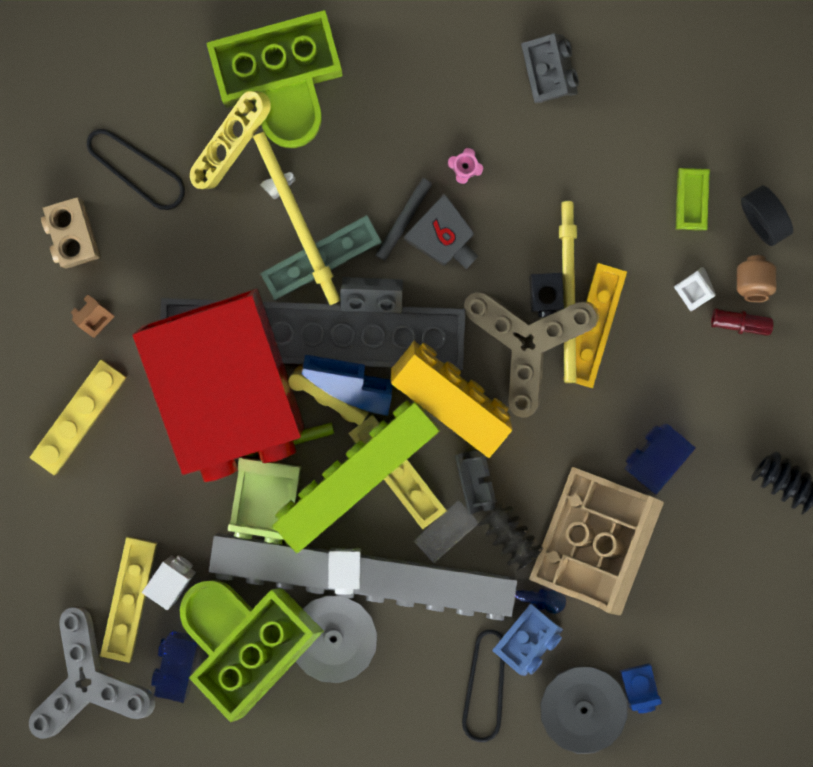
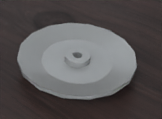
(355, 641)

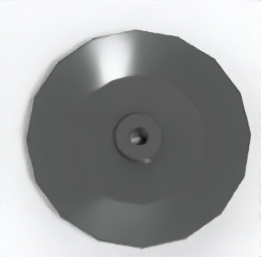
(587, 729)

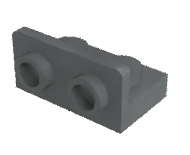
(550, 67)
(371, 295)

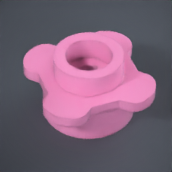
(468, 157)

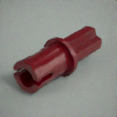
(742, 322)

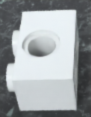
(169, 581)

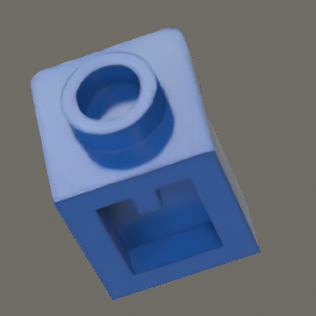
(640, 688)

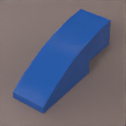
(348, 383)

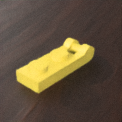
(349, 413)

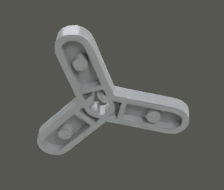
(105, 689)

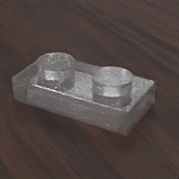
(446, 531)

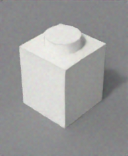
(344, 570)

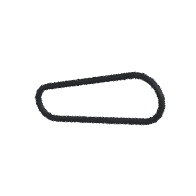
(141, 154)
(470, 685)

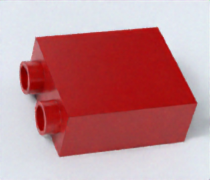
(220, 385)

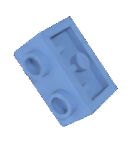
(528, 641)

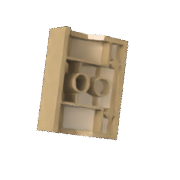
(596, 541)

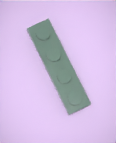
(334, 250)

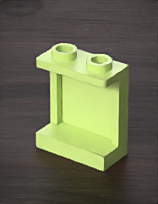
(259, 495)

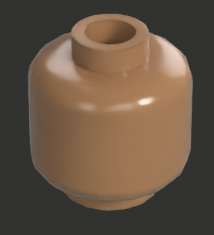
(756, 279)

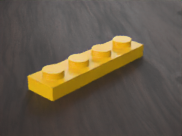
(604, 294)

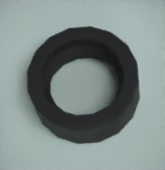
(767, 215)

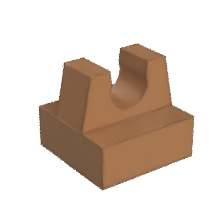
(92, 316)

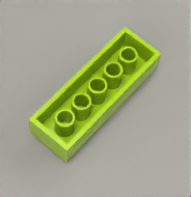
(356, 476)

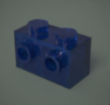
(659, 457)
(178, 663)

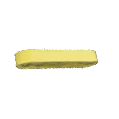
(227, 138)

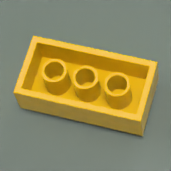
(452, 398)

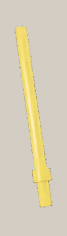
(567, 234)
(322, 273)

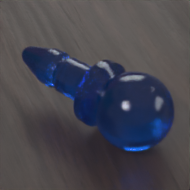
(551, 601)

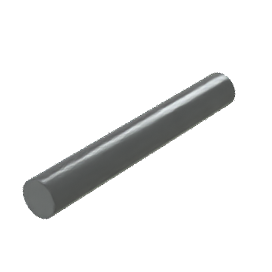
(403, 219)

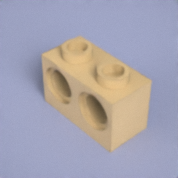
(77, 230)

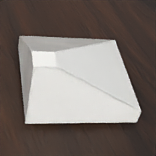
(270, 188)
(696, 289)

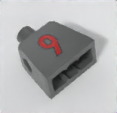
(443, 235)

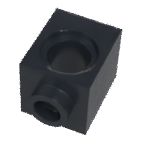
(549, 280)

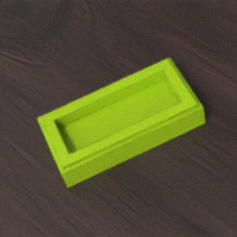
(692, 199)

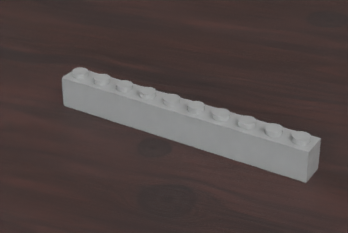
(379, 577)

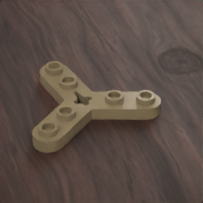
(548, 332)

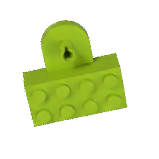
(284, 65)
(244, 644)

